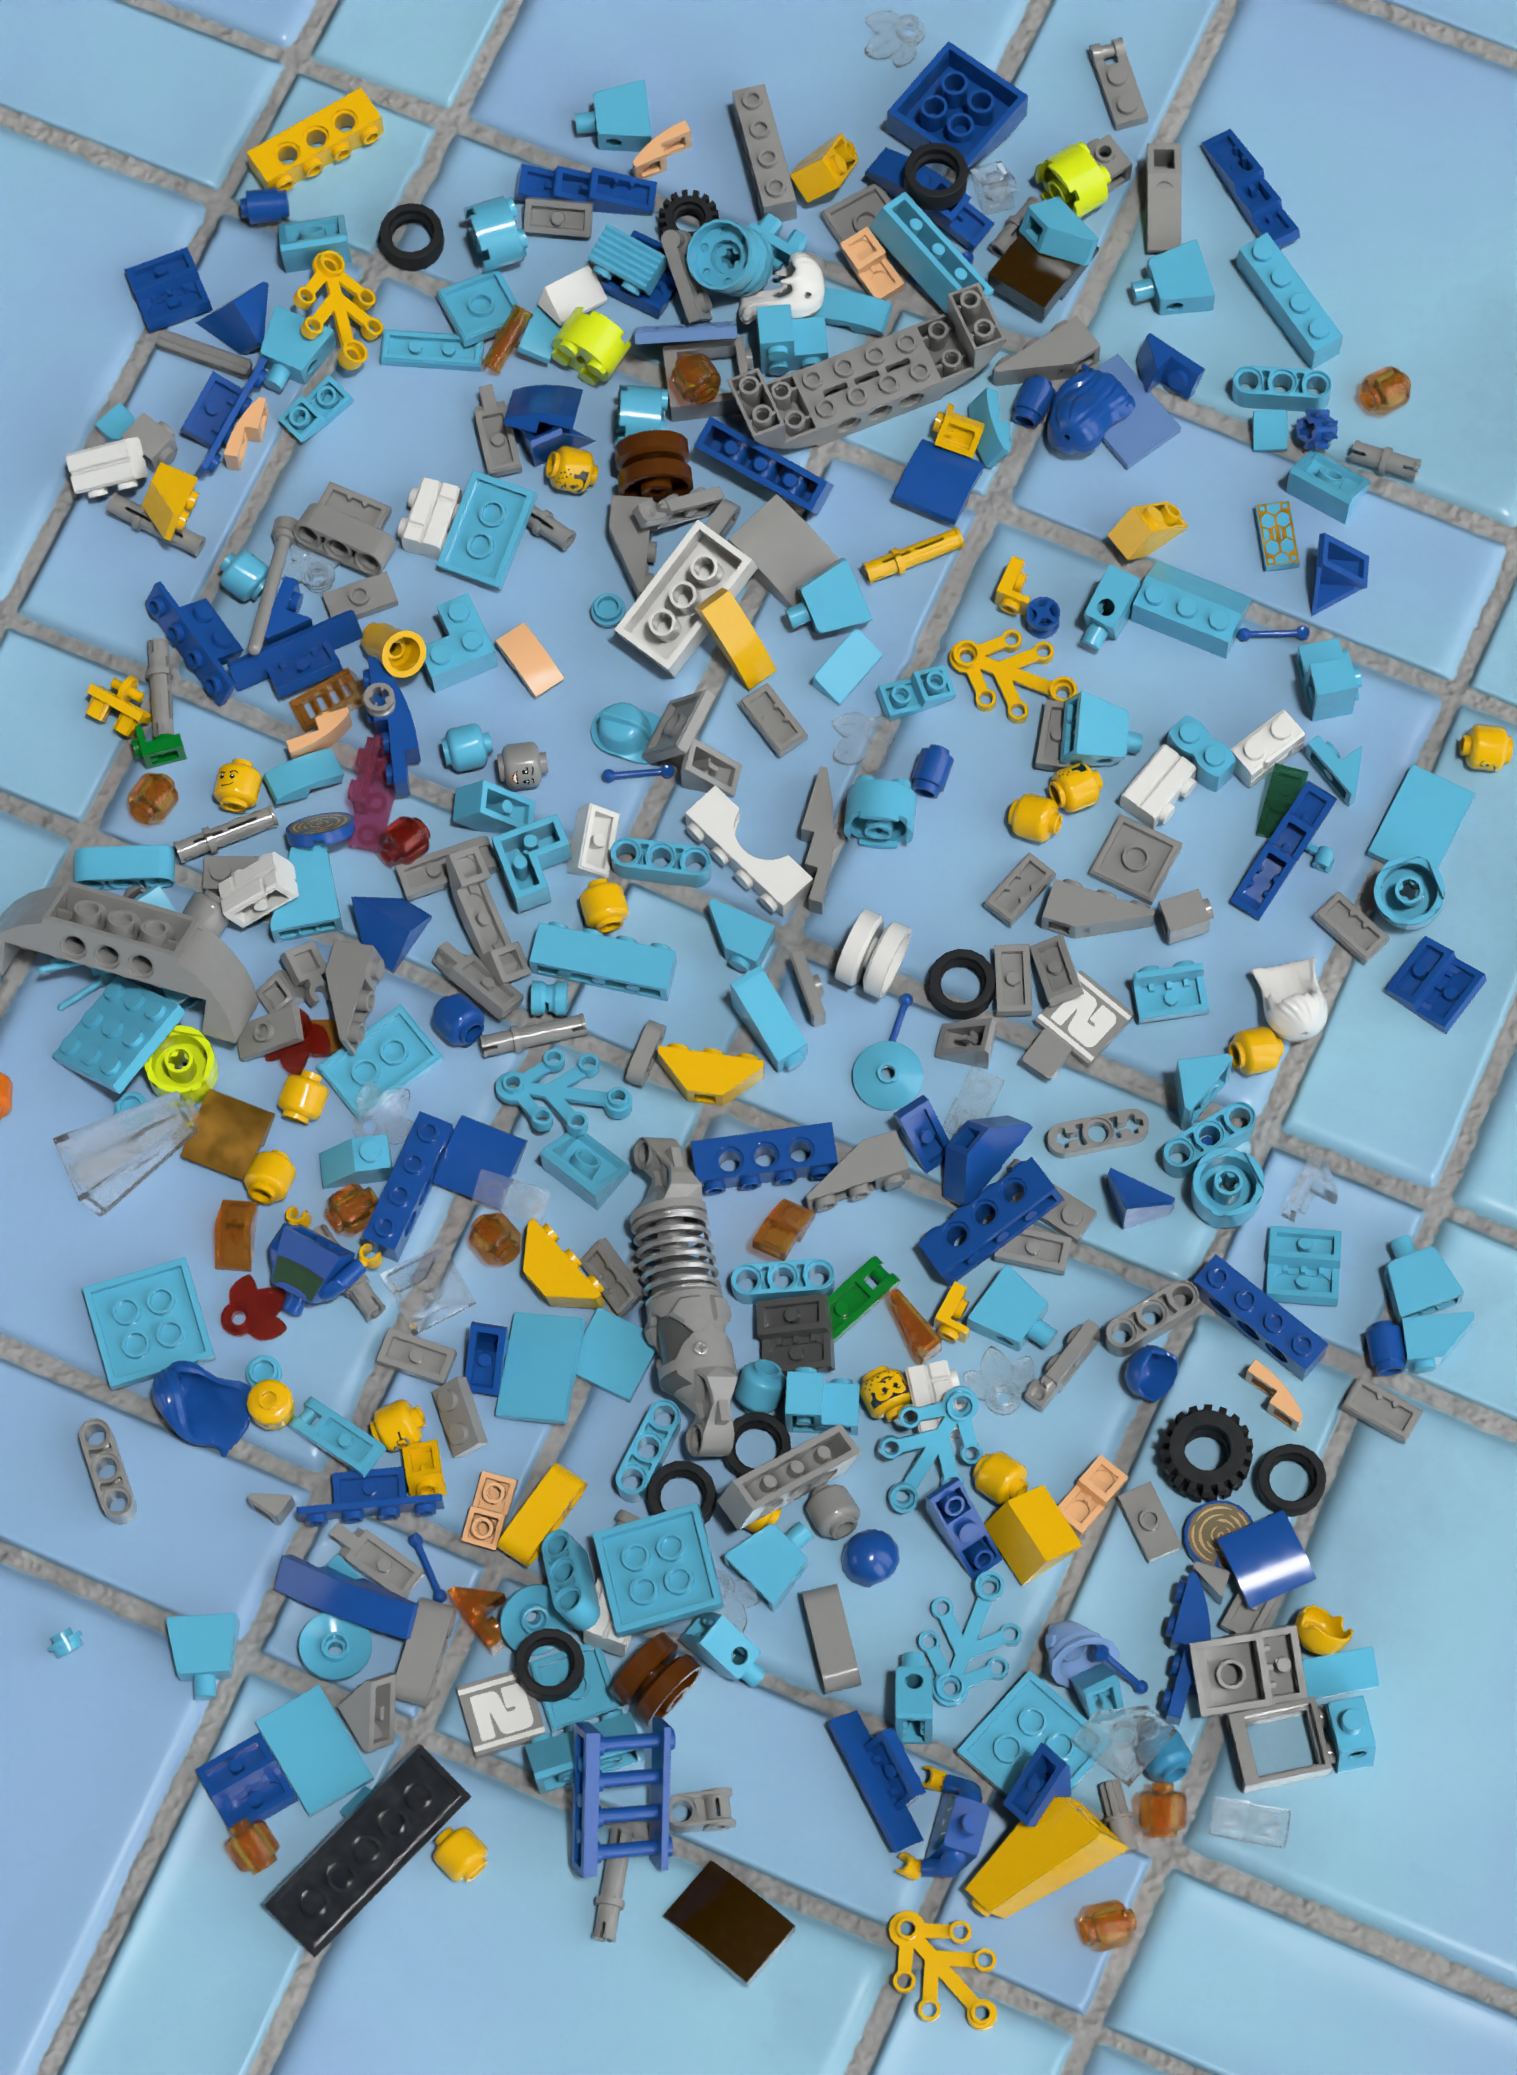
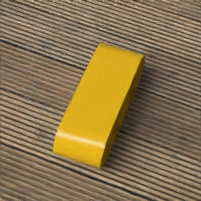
(542, 1514)

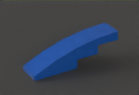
(1249, 188)
(607, 189)
(1283, 850)
(346, 1597)

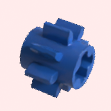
(1317, 429)

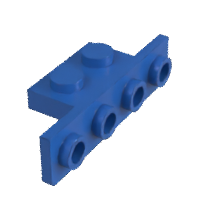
(216, 410)
(199, 638)
(299, 657)
(379, 1493)
(883, 1777)

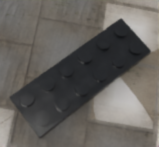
(366, 1850)

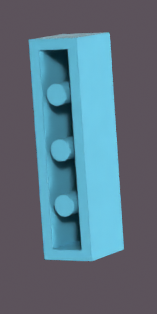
(924, 250)
(1289, 301)
(603, 960)

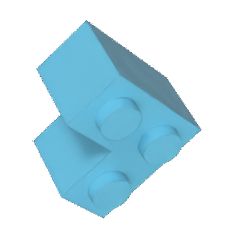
(788, 342)
(463, 651)
(1328, 679)
(525, 853)
(818, 1405)

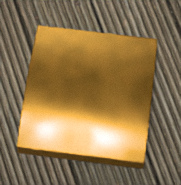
(228, 1134)

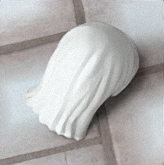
(801, 289)
(1292, 999)

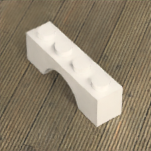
(777, 881)

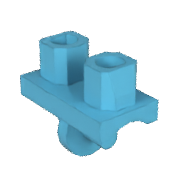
(782, 250)

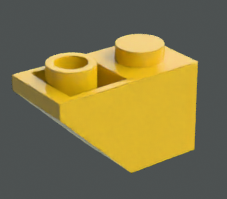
(825, 168)
(168, 498)
(1147, 529)

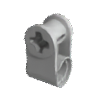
(703, 1811)

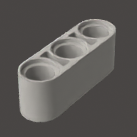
(344, 539)
(1159, 1303)
(107, 1454)
(831, 1638)
(424, 1652)

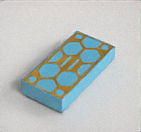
(1277, 535)

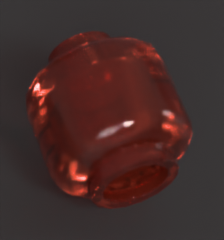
(404, 841)

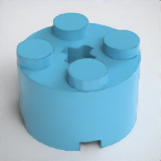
(495, 233)
(640, 410)
(880, 812)
(1418, 874)
(1225, 1207)

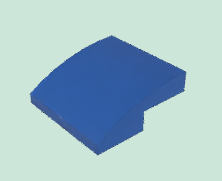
(168, 289)
(662, 293)
(545, 404)
(938, 481)
(1435, 984)
(476, 1148)
(1266, 1558)
(247, 1782)

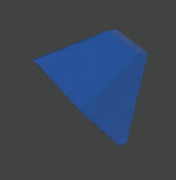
(241, 320)
(549, 439)
(1337, 572)
(389, 926)
(1136, 1201)

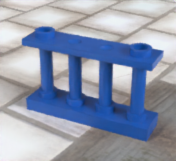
(589, 1781)

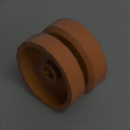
(653, 465)
(656, 1679)

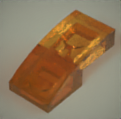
(782, 1229)

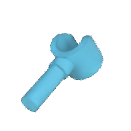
(1323, 857)

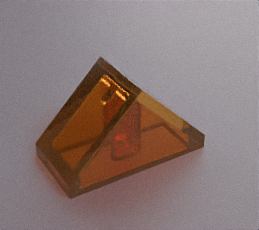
(235, 1235)

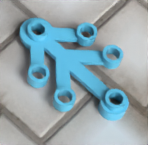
(559, 1092)
(934, 1442)
(966, 1645)

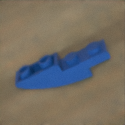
(960, 221)
(396, 728)
(1188, 1627)

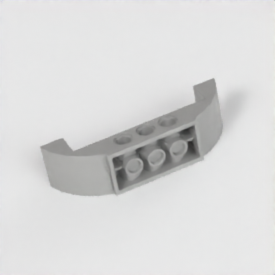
(873, 379)
(136, 944)

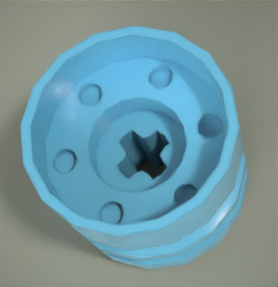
(714, 253)

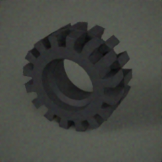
(686, 205)

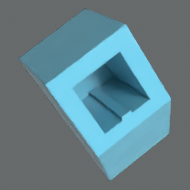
(1058, 232)

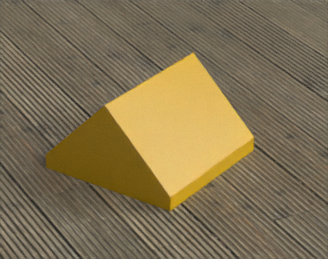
(1032, 1534)

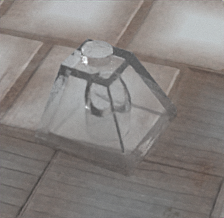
(427, 1289)

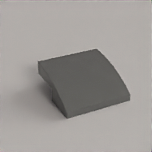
(797, 1332)

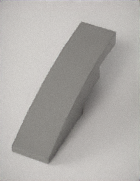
(818, 831)

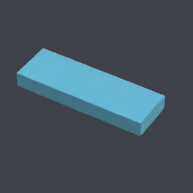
(430, 351)

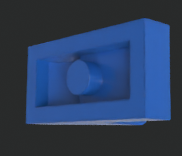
(1164, 364)
(284, 615)
(922, 1133)
(486, 1357)
(1038, 1784)

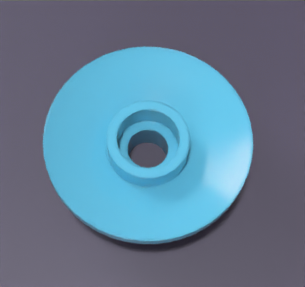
(887, 1093)
(514, 1612)
(328, 1632)

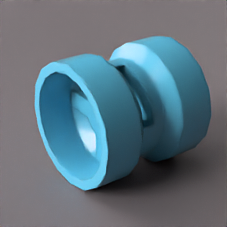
(549, 998)

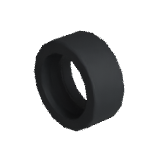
(941, 154)
(406, 214)
(965, 958)
(756, 1420)
(1306, 1457)
(682, 1469)
(541, 1638)

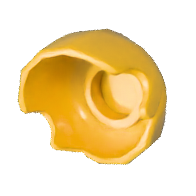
(1321, 1632)

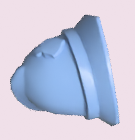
(1072, 1650)

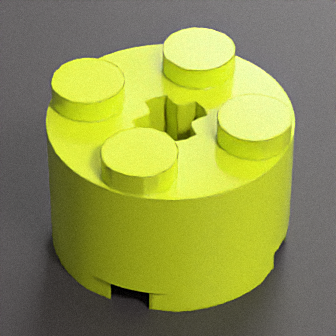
(1074, 178)
(590, 346)
(191, 1081)

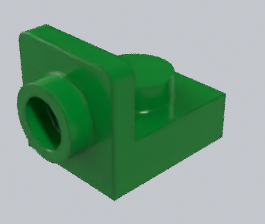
(160, 751)

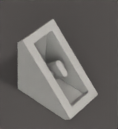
(707, 767)
(967, 1042)
(372, 1712)

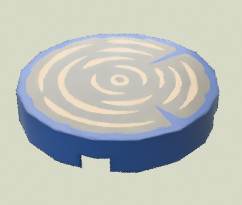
(324, 827)
(1207, 1524)

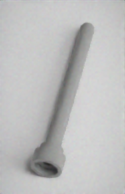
(283, 538)

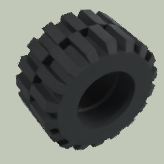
(1213, 1425)

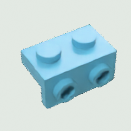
(1170, 992)

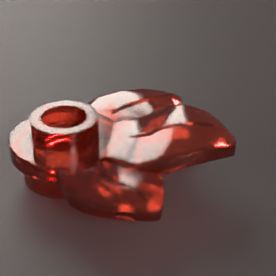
(295, 1056)
(258, 1307)

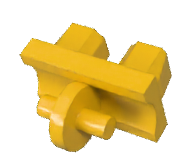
(104, 700)

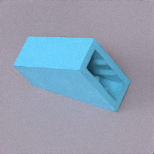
(317, 905)
(768, 1020)

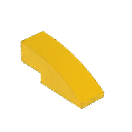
(736, 637)

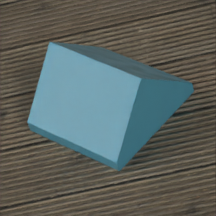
(307, 238)
(1326, 485)
(1198, 1083)
(584, 1167)

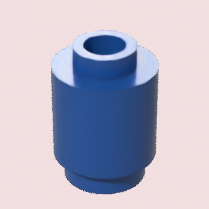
(265, 205)
(1033, 401)
(931, 771)
(1386, 1348)

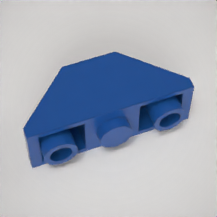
(978, 1155)
(962, 1528)

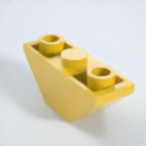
(708, 1074)
(557, 1272)

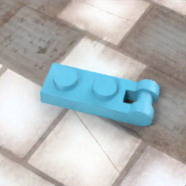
(338, 1437)

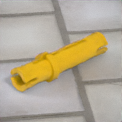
(899, 560)

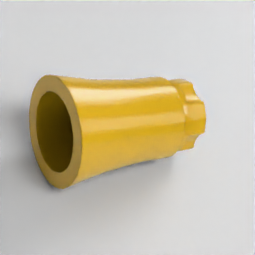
(396, 649)

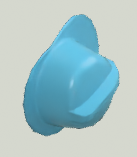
(624, 731)

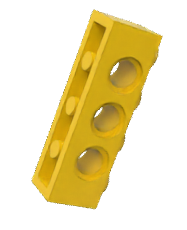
(323, 127)

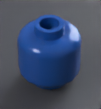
(458, 1019)

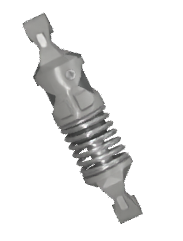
(684, 1302)

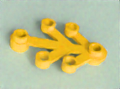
(329, 269)
(1008, 672)
(939, 1965)

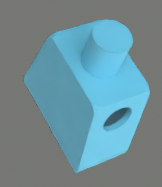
(619, 118)
(1177, 281)
(291, 353)
(1114, 596)
(830, 600)
(1096, 732)
(1419, 1281)
(1011, 1313)
(771, 1561)
(724, 1648)
(204, 1649)
(914, 1700)
(1350, 1733)

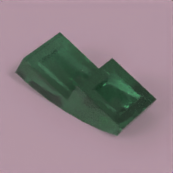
(1282, 791)

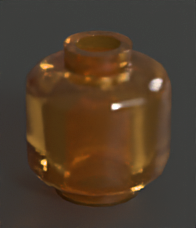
(696, 378)
(1385, 390)
(152, 798)
(350, 1208)
(495, 1239)
(1162, 1810)
(251, 1845)
(1107, 1925)

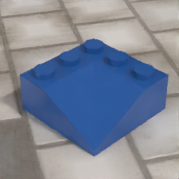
(957, 105)

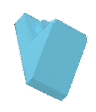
(1340, 774)

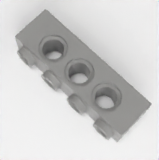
(764, 152)
(788, 1476)

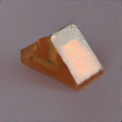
(474, 1607)

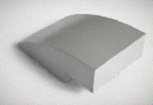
(782, 549)
(1248, 1670)

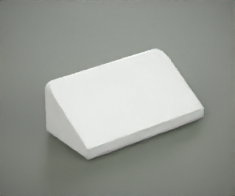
(572, 291)
(592, 841)

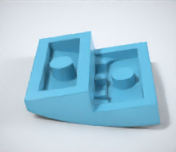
(1303, 1265)

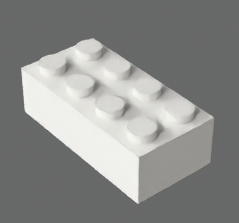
(664, 616)

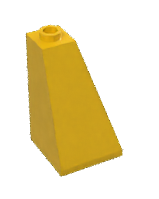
(1043, 1858)

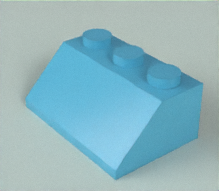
(1190, 608)
(554, 1756)

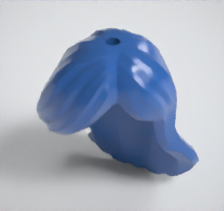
(1086, 410)
(201, 1405)

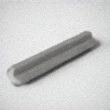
(204, 353)

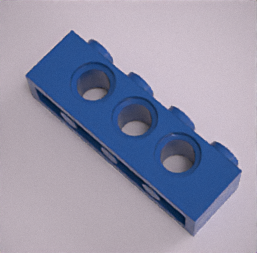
(763, 465)
(779, 1144)
(408, 1186)
(986, 1239)
(1259, 1318)

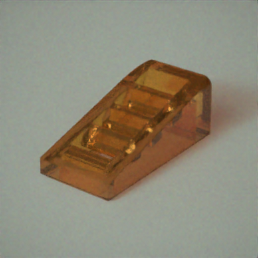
(323, 690)
(920, 1335)

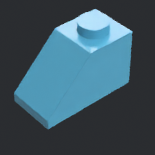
(491, 808)
(741, 936)
(357, 1161)
(1432, 1338)

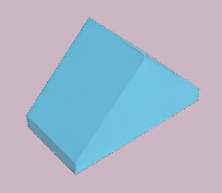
(1098, 1690)

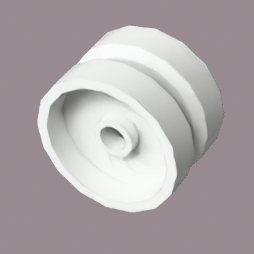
(873, 953)

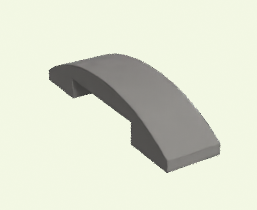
(481, 918)

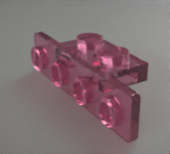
(371, 795)

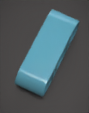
(1295, 380)
(649, 850)
(125, 866)
(1216, 1125)
(767, 1272)
(648, 1433)
(570, 1580)

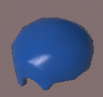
(1151, 1372)
(870, 1557)

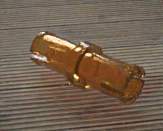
(507, 338)

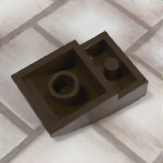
(1033, 278)
(730, 1923)

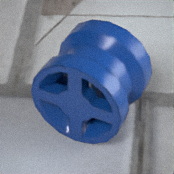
(1041, 610)

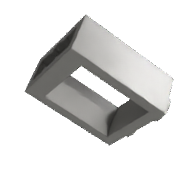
(723, 403)
(1316, 1720)

